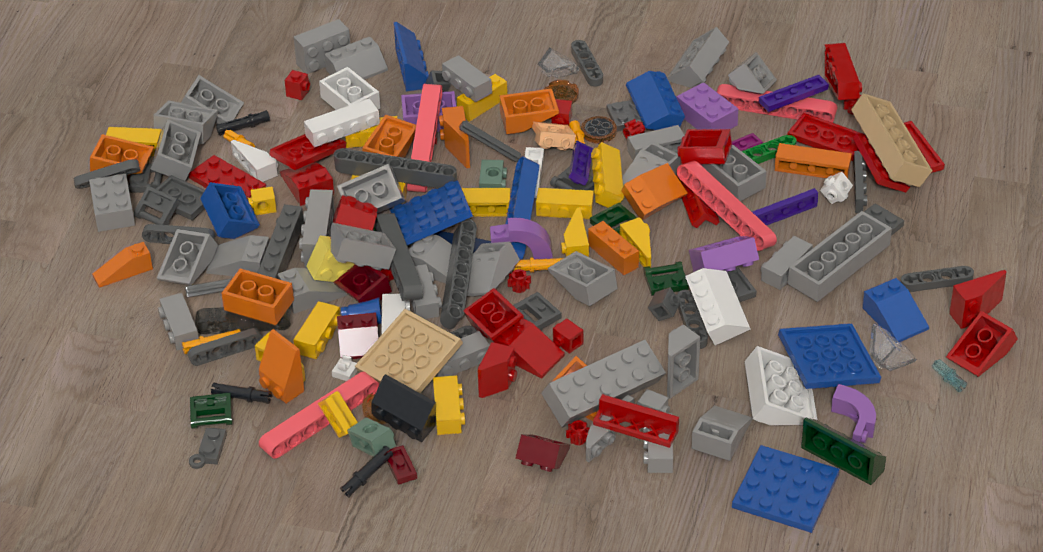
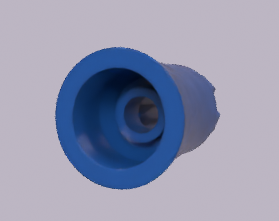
(370, 306)

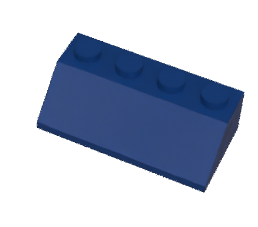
(410, 58)
(655, 100)

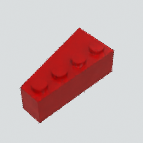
(841, 72)

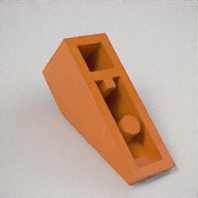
(127, 263)

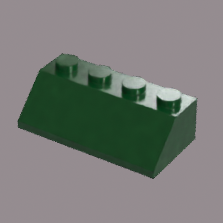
(842, 451)

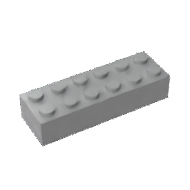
(839, 256)
(613, 376)

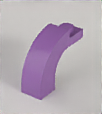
(525, 232)
(858, 408)

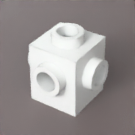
(836, 188)

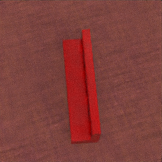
(697, 209)
(638, 417)

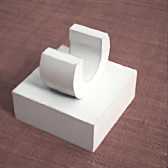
(344, 369)

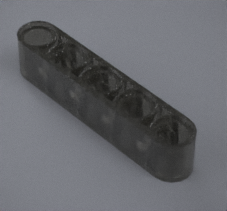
(221, 321)

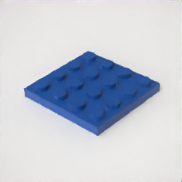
(432, 212)
(829, 356)
(785, 488)

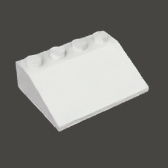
(777, 390)

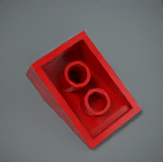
(305, 179)
(355, 213)
(976, 296)
(492, 314)
(982, 344)
(531, 347)

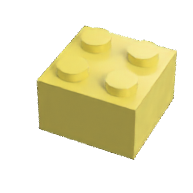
(323, 264)

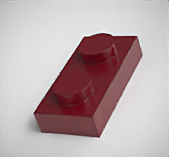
(401, 465)

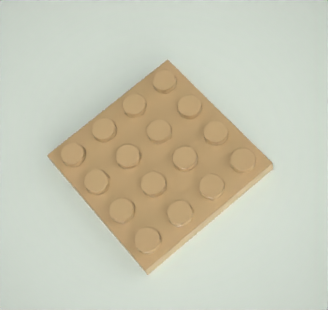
(410, 351)

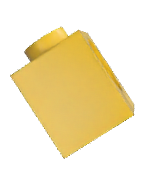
(262, 201)

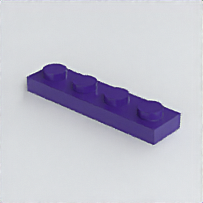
(793, 93)
(580, 163)
(788, 207)

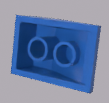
(894, 310)

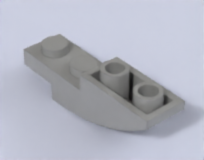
(599, 438)

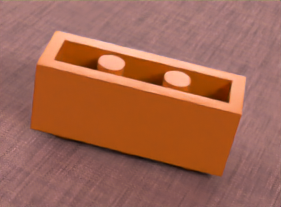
(613, 248)

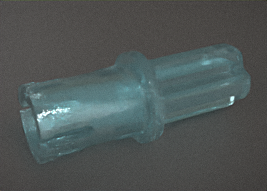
(949, 375)

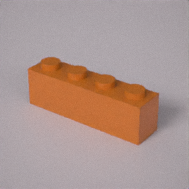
(811, 161)

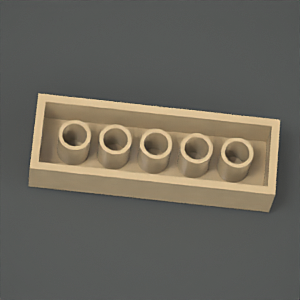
(891, 140)

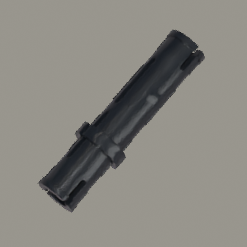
(240, 123)
(249, 394)
(359, 478)

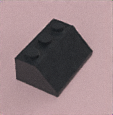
(404, 408)

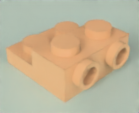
(554, 135)

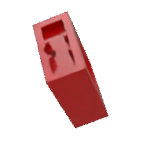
(705, 146)

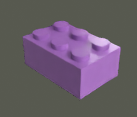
(411, 105)
(707, 108)
(725, 254)

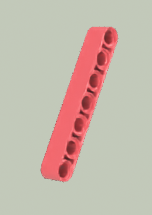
(749, 102)
(426, 127)
(726, 204)
(312, 419)

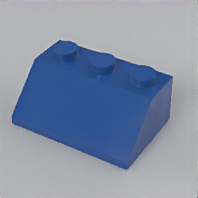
(229, 210)

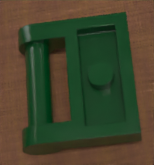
(613, 216)
(676, 281)
(210, 405)

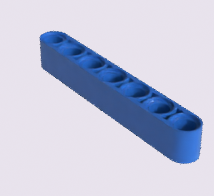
(522, 195)

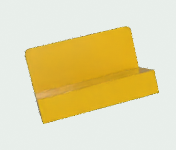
(337, 413)

